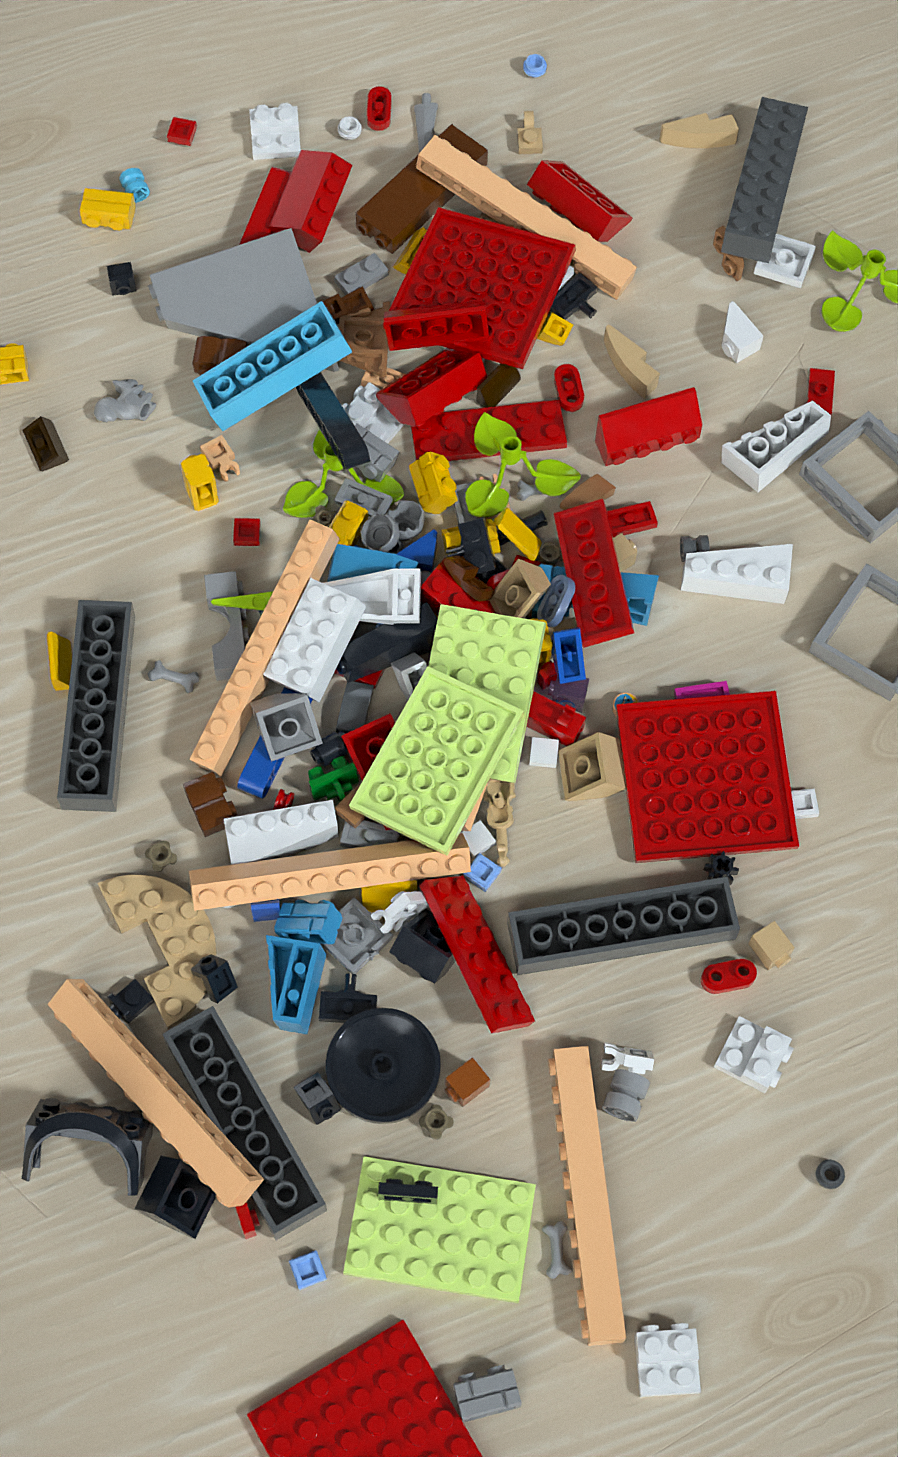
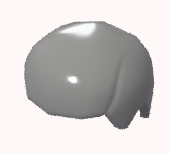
(409, 518)
(380, 533)

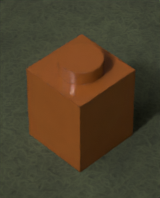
(466, 1082)

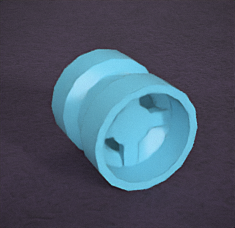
(135, 186)

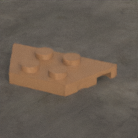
(366, 339)

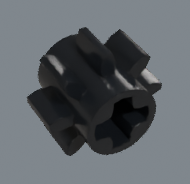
(720, 862)

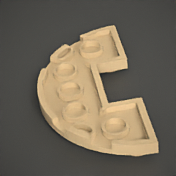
(179, 931)

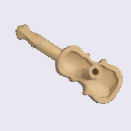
(500, 816)

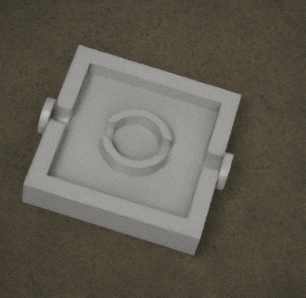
(357, 937)

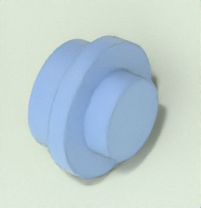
(535, 65)

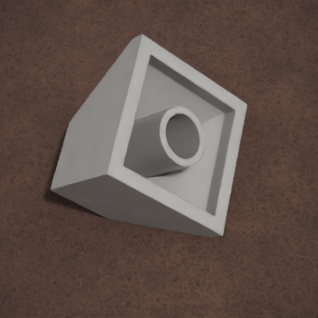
(286, 724)

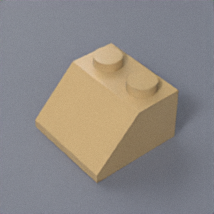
(520, 590)
(592, 768)

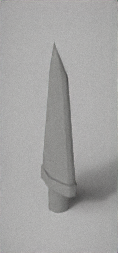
(425, 120)

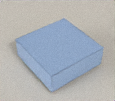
(482, 872)
(307, 1270)

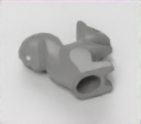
(130, 405)

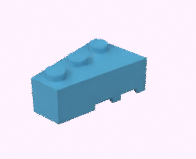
(640, 595)
(295, 980)

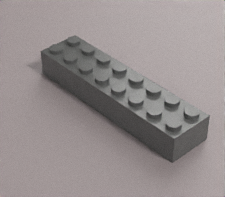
(764, 180)
(96, 706)
(622, 925)
(244, 1116)

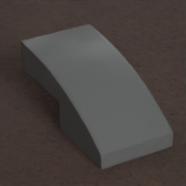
(354, 706)

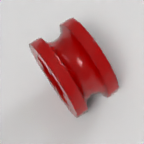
(283, 800)

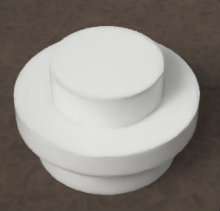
(349, 128)

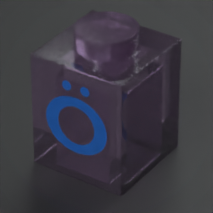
(569, 693)

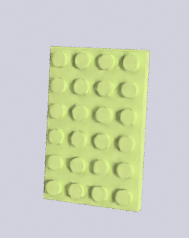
(494, 656)
(437, 760)
(461, 1245)

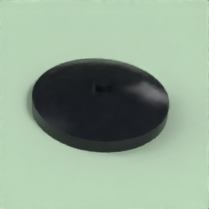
(383, 1065)

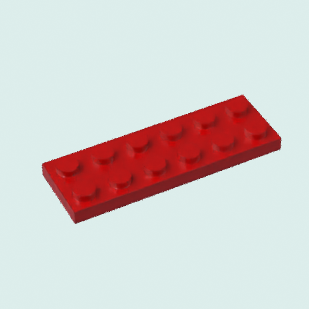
(452, 433)
(593, 565)
(477, 954)

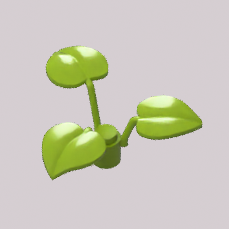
(844, 254)
(496, 436)
(306, 496)

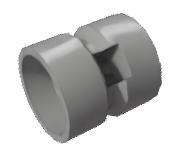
(626, 1093)

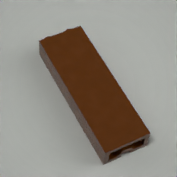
(411, 197)

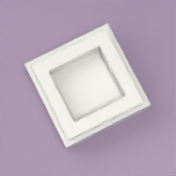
(544, 752)
(805, 803)
(478, 839)

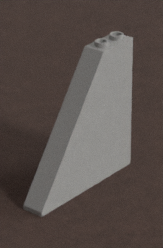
(236, 290)

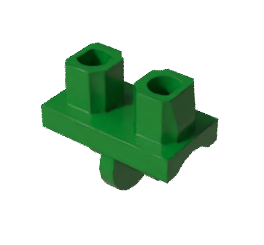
(333, 783)

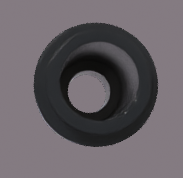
(332, 748)

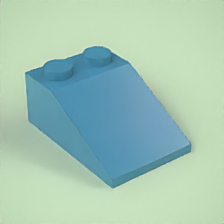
(355, 561)

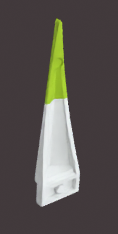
(388, 596)

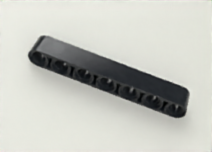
(333, 422)

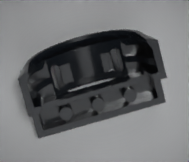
(122, 1129)

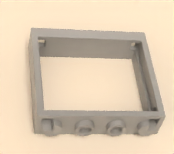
(834, 493)
(886, 587)

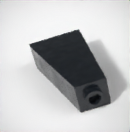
(387, 644)

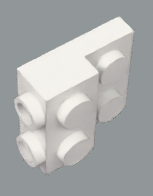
(275, 132)
(788, 261)
(372, 414)
(754, 1054)
(667, 1360)

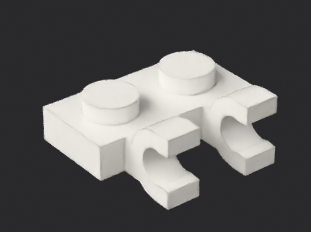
(403, 908)
(635, 1059)

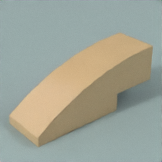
(700, 132)
(630, 362)

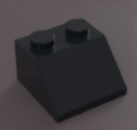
(423, 947)
(176, 1197)

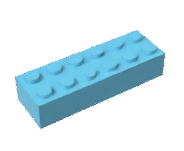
(272, 366)

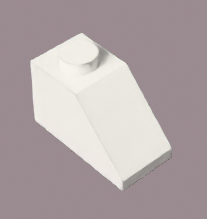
(740, 335)
(409, 672)

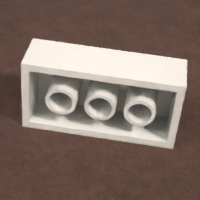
(315, 640)

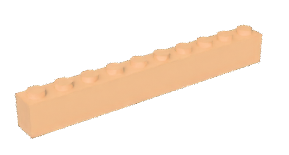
(518, 210)
(247, 679)
(324, 872)
(155, 1093)
(588, 1197)

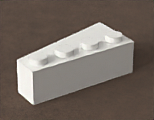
(771, 450)
(740, 573)
(280, 832)

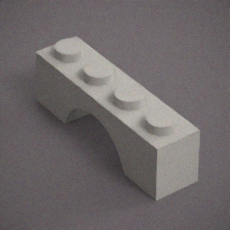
(230, 648)

